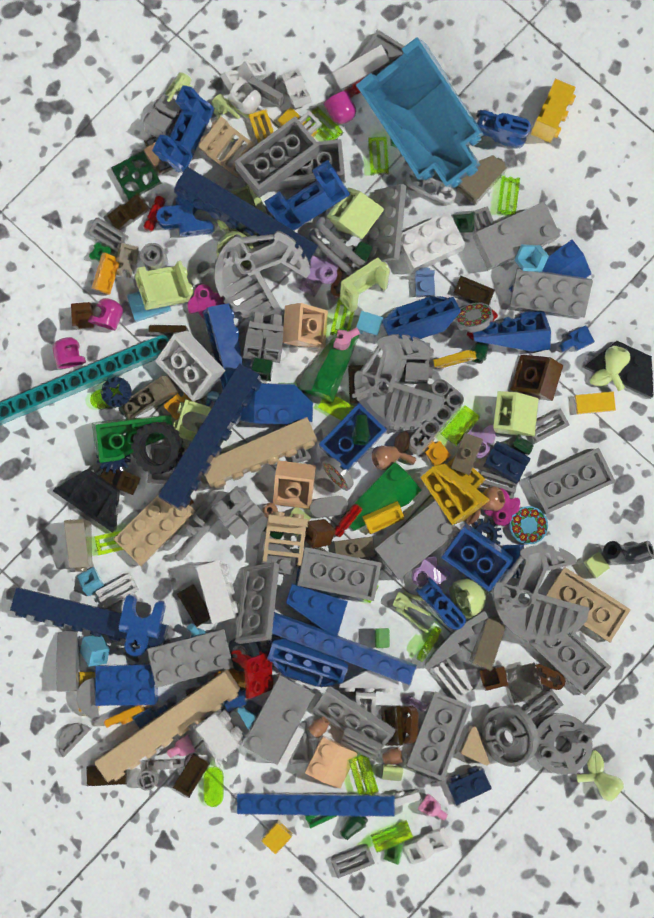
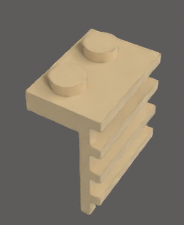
(218, 139)
(281, 523)

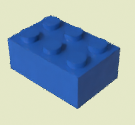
(341, 446)
(477, 557)
(125, 685)

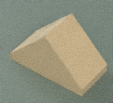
(473, 747)

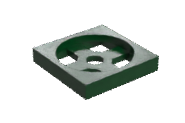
(141, 156)

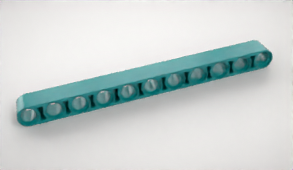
(83, 375)

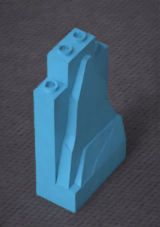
(424, 115)

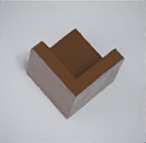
(80, 315)
(319, 533)
(493, 678)

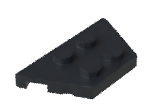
(635, 375)
(93, 497)

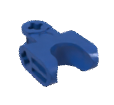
(504, 128)
(182, 218)
(450, 614)
(140, 628)

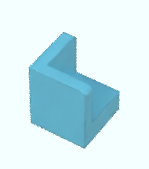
(531, 258)
(369, 323)
(94, 650)

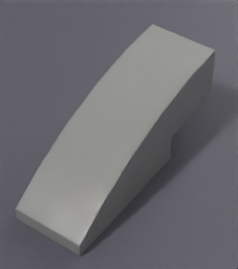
(67, 661)

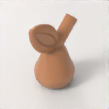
(385, 456)
(496, 503)

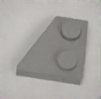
(286, 563)

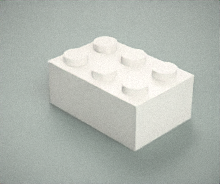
(431, 242)
(190, 365)
(218, 591)
(220, 734)

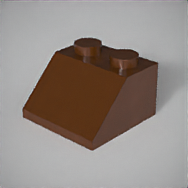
(537, 376)

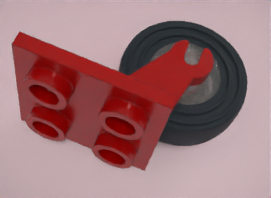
(256, 666)

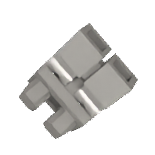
(266, 339)
(236, 508)

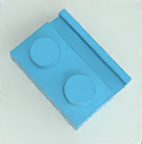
(139, 310)

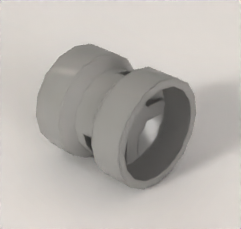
(149, 776)

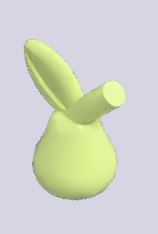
(616, 360)
(608, 785)

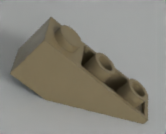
(151, 396)

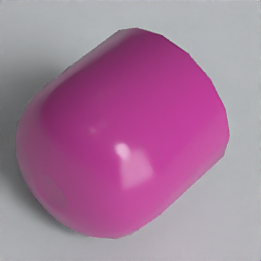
(340, 108)
(110, 314)
(67, 353)

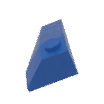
(567, 261)
(525, 332)

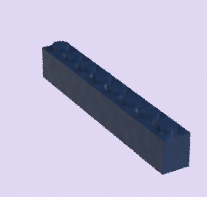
(233, 210)
(210, 437)
(75, 614)

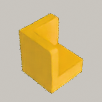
(277, 837)

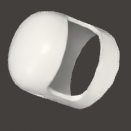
(247, 100)

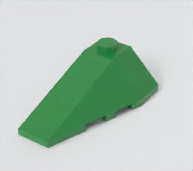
(327, 371)
(115, 437)
(390, 487)

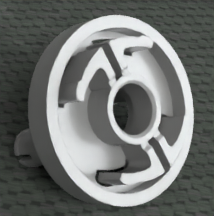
(523, 734)
(578, 739)

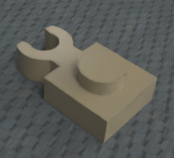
(127, 256)

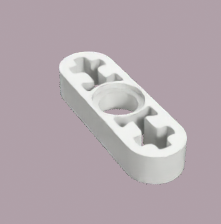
(415, 186)

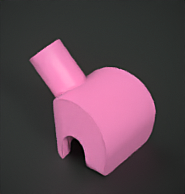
(344, 342)
(182, 747)
(432, 807)

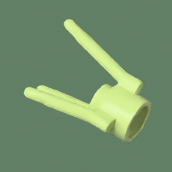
(181, 79)
(222, 106)
(403, 602)

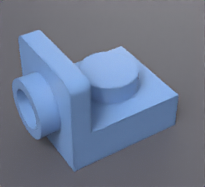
(424, 282)

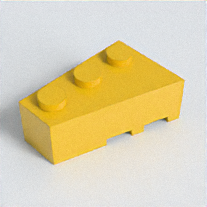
(554, 111)
(453, 493)

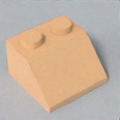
(305, 326)
(294, 484)
(330, 762)

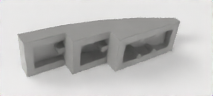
(450, 645)

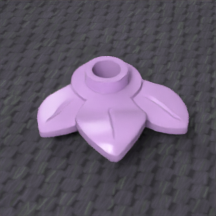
(321, 268)
(488, 436)
(430, 569)

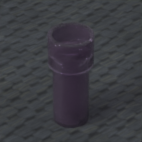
(421, 705)

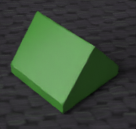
(394, 853)

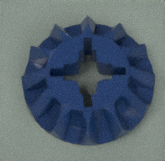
(117, 400)

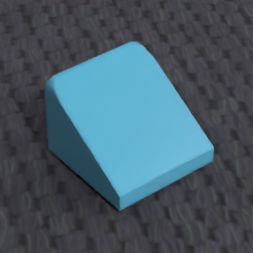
(90, 581)
(247, 716)

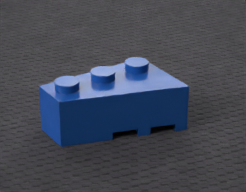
(318, 607)

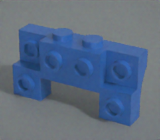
(187, 132)
(310, 201)

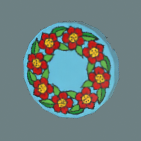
(528, 525)

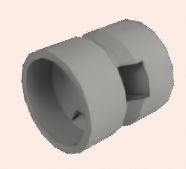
(153, 256)

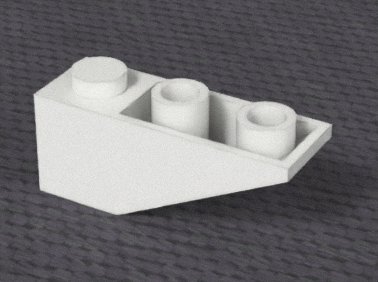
(369, 681)

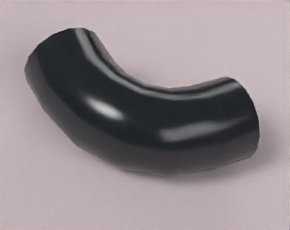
(628, 553)

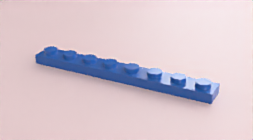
(343, 648)
(316, 804)

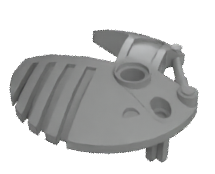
(244, 285)
(399, 404)
(542, 616)

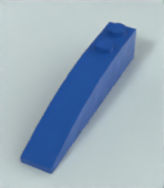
(223, 339)

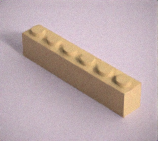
(261, 452)

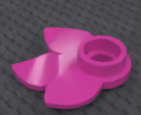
(199, 303)
(510, 508)

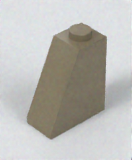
(483, 180)
(79, 544)
(488, 643)

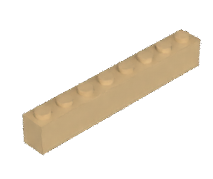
(167, 725)

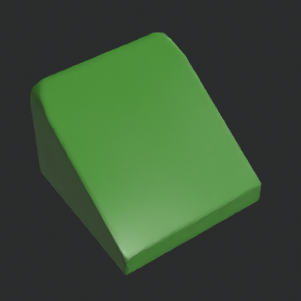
(382, 637)

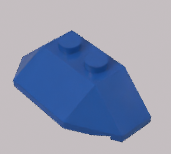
(422, 317)
(278, 405)
(307, 664)

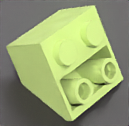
(355, 214)
(515, 414)

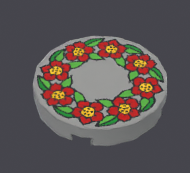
(474, 317)
(336, 474)

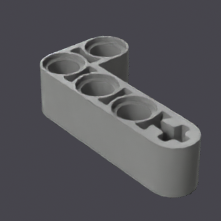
(437, 423)

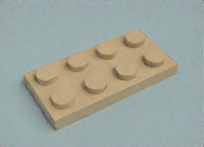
(152, 529)
(605, 612)

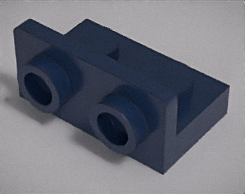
(506, 462)
(468, 785)

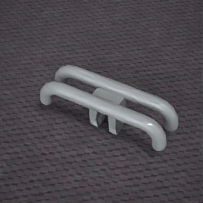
(338, 250)
(195, 526)

